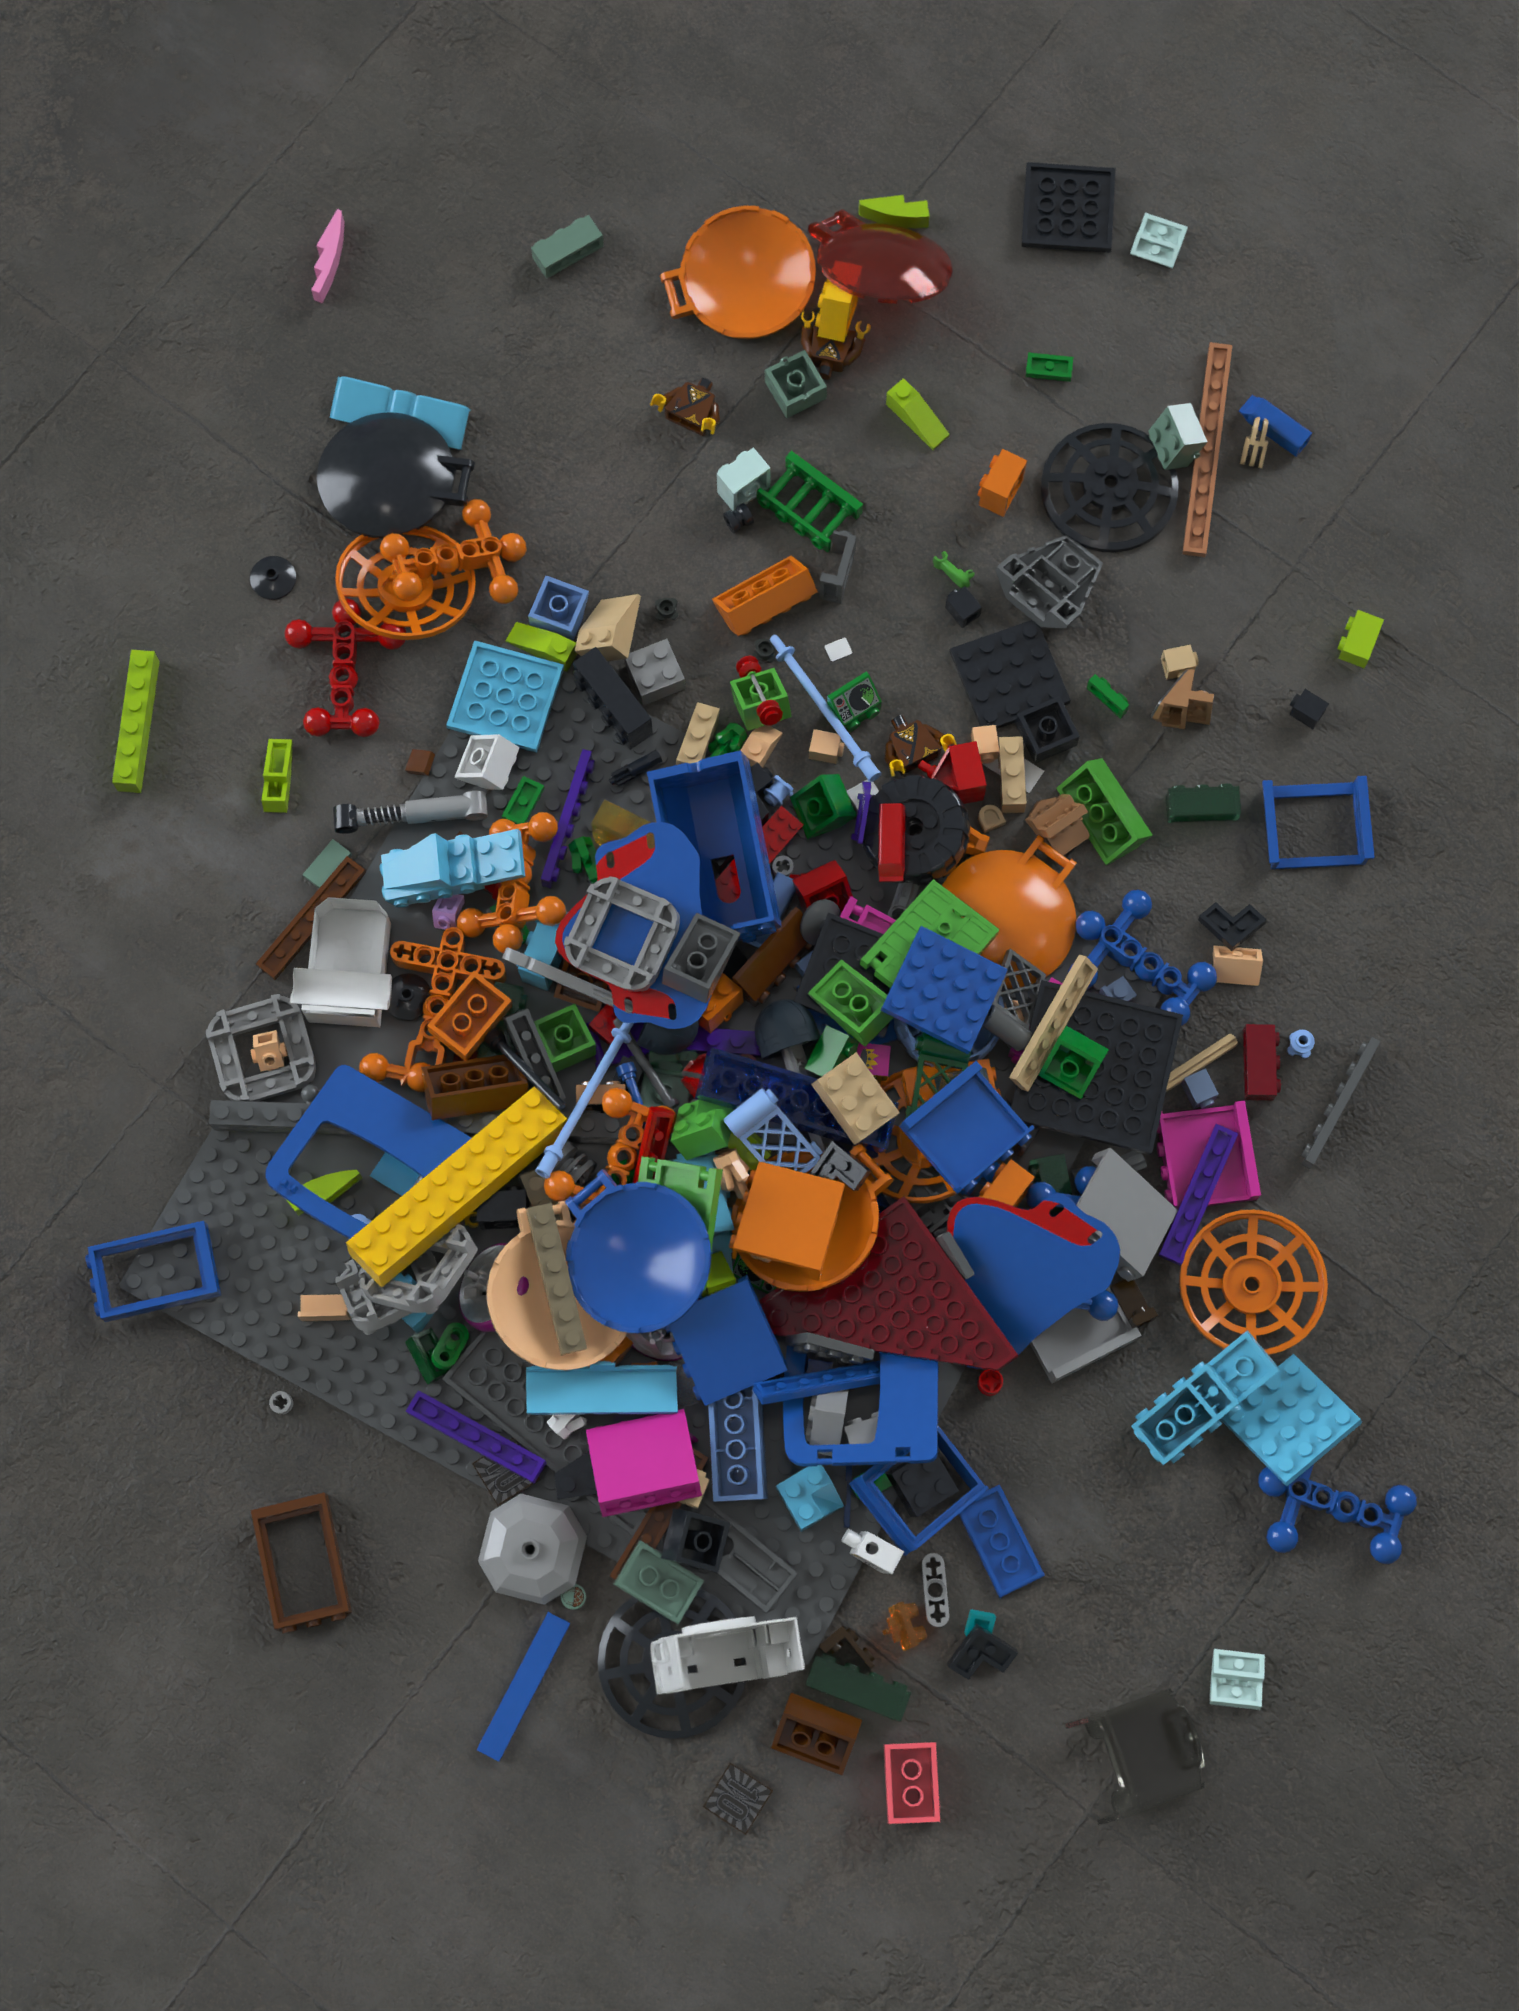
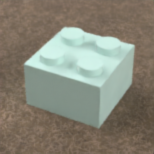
(742, 478)

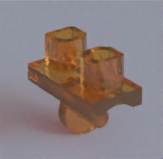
(901, 1626)

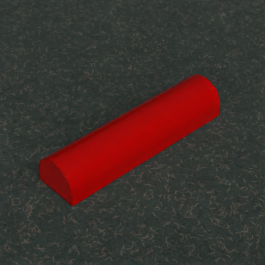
(655, 1136)

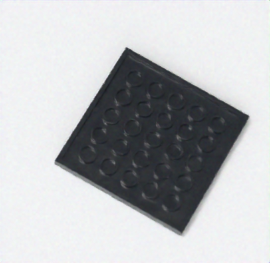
(1129, 1086)

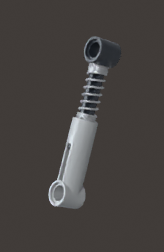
(468, 806)

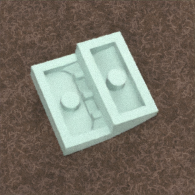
(1159, 240)
(1237, 1679)

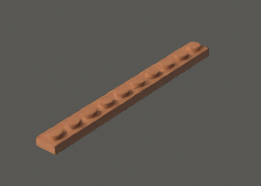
(1206, 465)

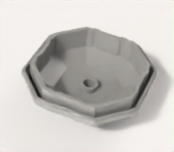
(557, 1544)

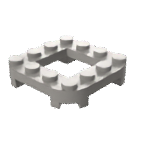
(591, 918)
(252, 1017)
(427, 1295)
(362, 1310)

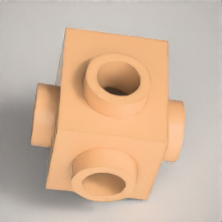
(268, 1051)

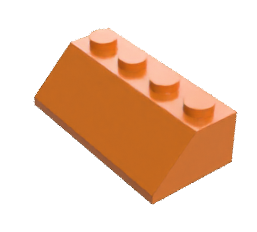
(765, 595)

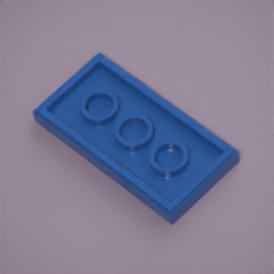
(1000, 1542)

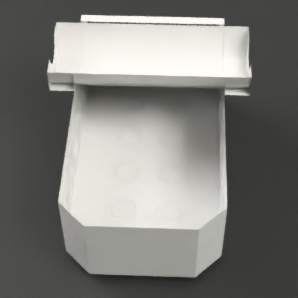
(346, 965)

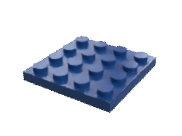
(944, 989)

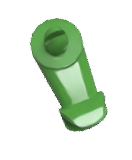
(956, 575)

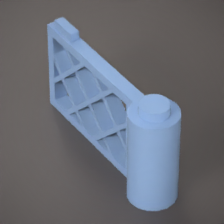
(756, 1113)

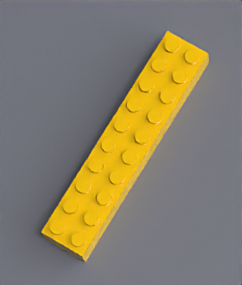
(456, 1187)

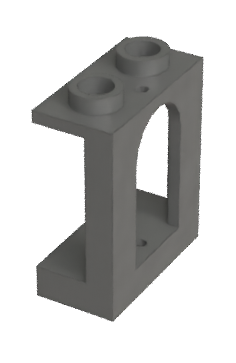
(832, 586)

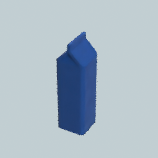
(1280, 428)

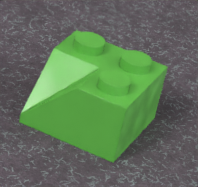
(565, 1037)
(700, 1128)

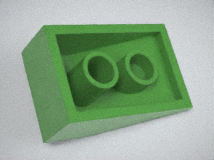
(851, 1002)

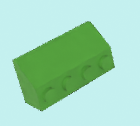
(1111, 818)

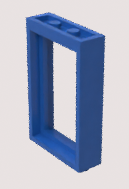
(205, 1259)

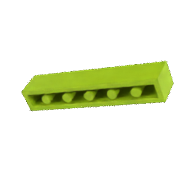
(136, 721)

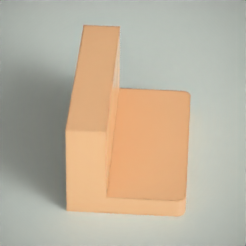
(1237, 966)
(323, 1308)

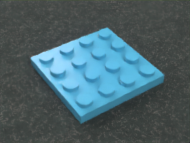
(505, 695)
(1292, 1420)

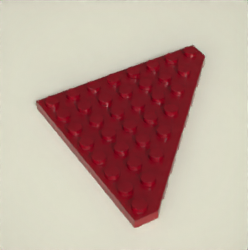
(898, 1302)

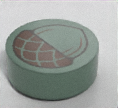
(574, 1598)

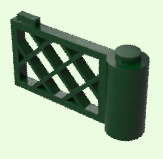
(939, 1054)

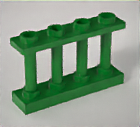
(813, 480)

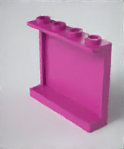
(1183, 1142)
(643, 1463)

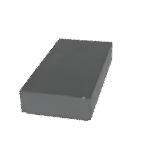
(955, 1255)

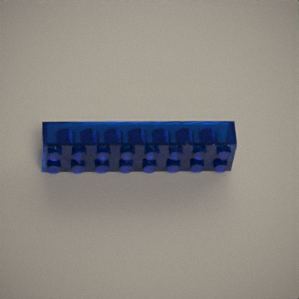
(734, 1079)

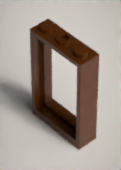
(291, 1509)

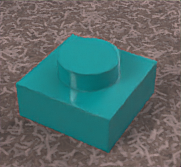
(982, 1618)

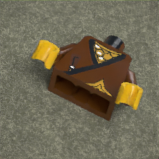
(831, 354)
(690, 406)
(913, 744)

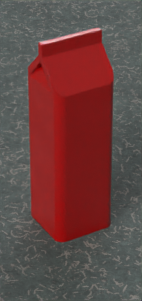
(891, 842)

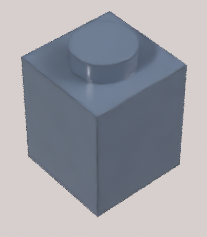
(1200, 1089)

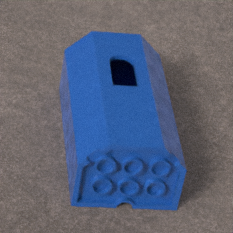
(721, 818)

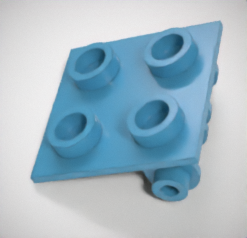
(394, 1174)

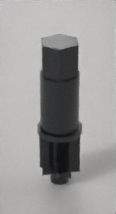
(635, 768)

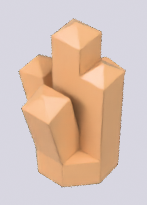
(734, 1172)

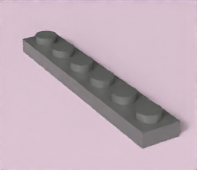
(1334, 1110)

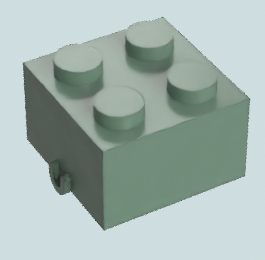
(795, 384)
(1177, 436)

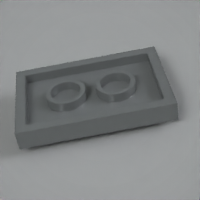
(827, 1347)

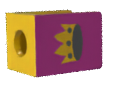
(876, 1059)

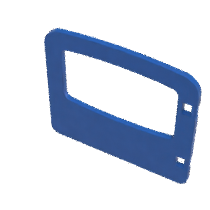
(374, 1115)
(904, 1418)

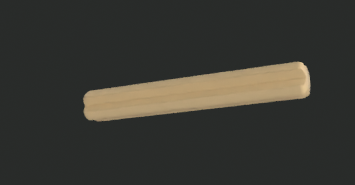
(1201, 1060)

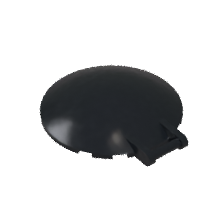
(389, 475)

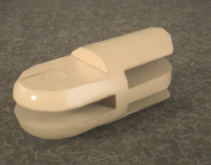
(1256, 442)

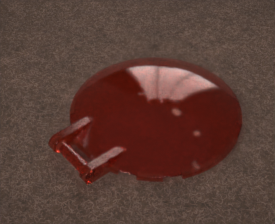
(880, 259)

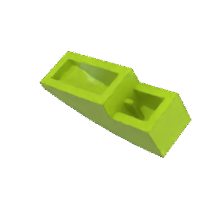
(895, 211)
(277, 775)
(331, 1186)

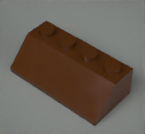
(772, 960)
(472, 1086)

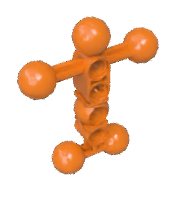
(477, 515)
(513, 895)
(616, 1104)

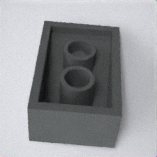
(700, 958)

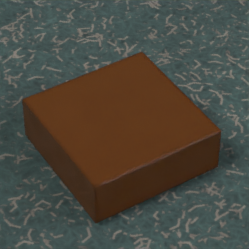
(420, 762)

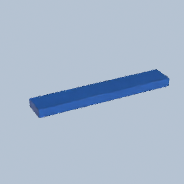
(817, 1383)
(523, 1687)

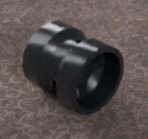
(738, 518)

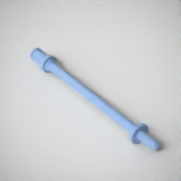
(861, 758)
(554, 1152)

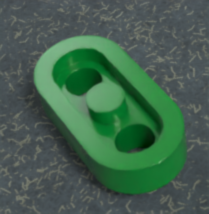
(450, 1347)

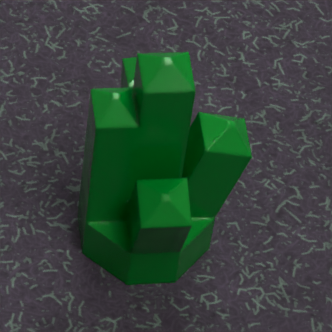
(728, 740)
(584, 853)

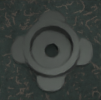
(670, 603)
(762, 644)

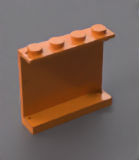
(788, 1217)

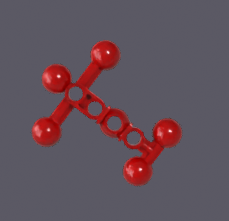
(300, 634)

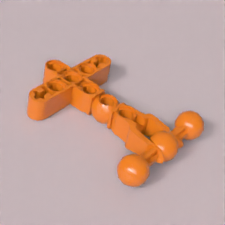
(376, 1065)

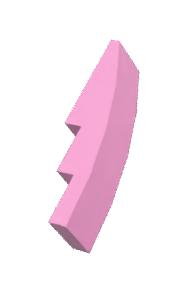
(329, 250)

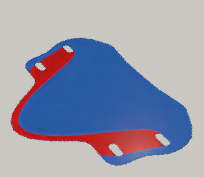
(668, 872)
(1032, 1264)

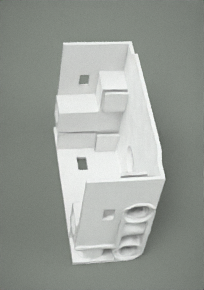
(715, 1647)

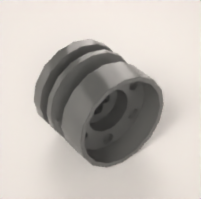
(578, 1168)

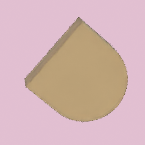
(990, 818)

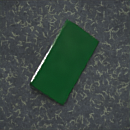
(421, 1348)

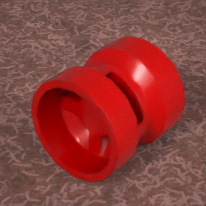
(992, 1379)

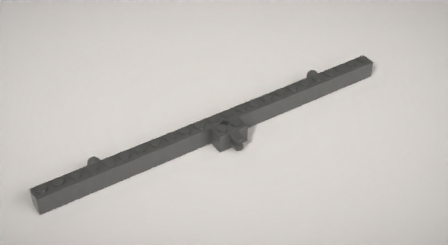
(284, 1117)

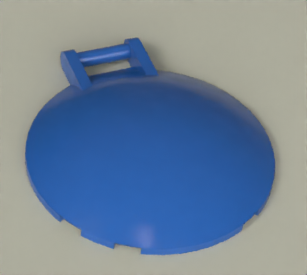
(636, 1254)

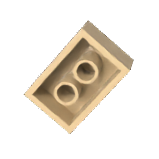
(855, 1098)

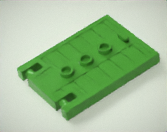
(935, 912)
(689, 1182)

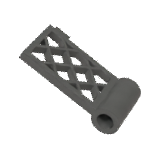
(1005, 1021)

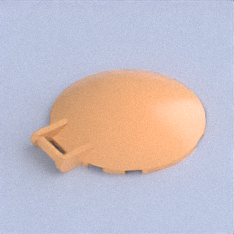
(526, 1320)

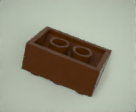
(816, 1734)

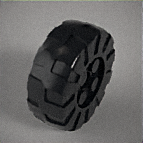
(935, 811)

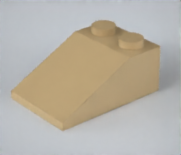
(610, 628)

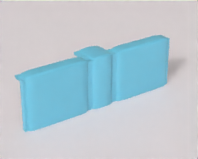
(362, 398)
(602, 1390)

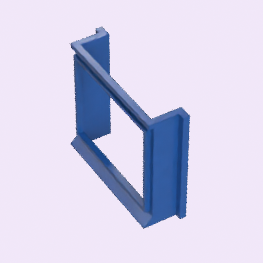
(1359, 792)
(889, 1518)

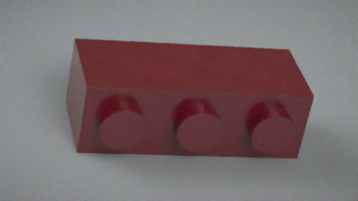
(1260, 1062)

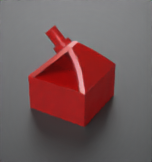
(961, 771)
(822, 883)

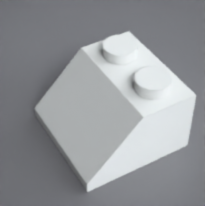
(487, 761)

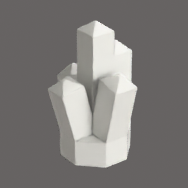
(566, 1424)

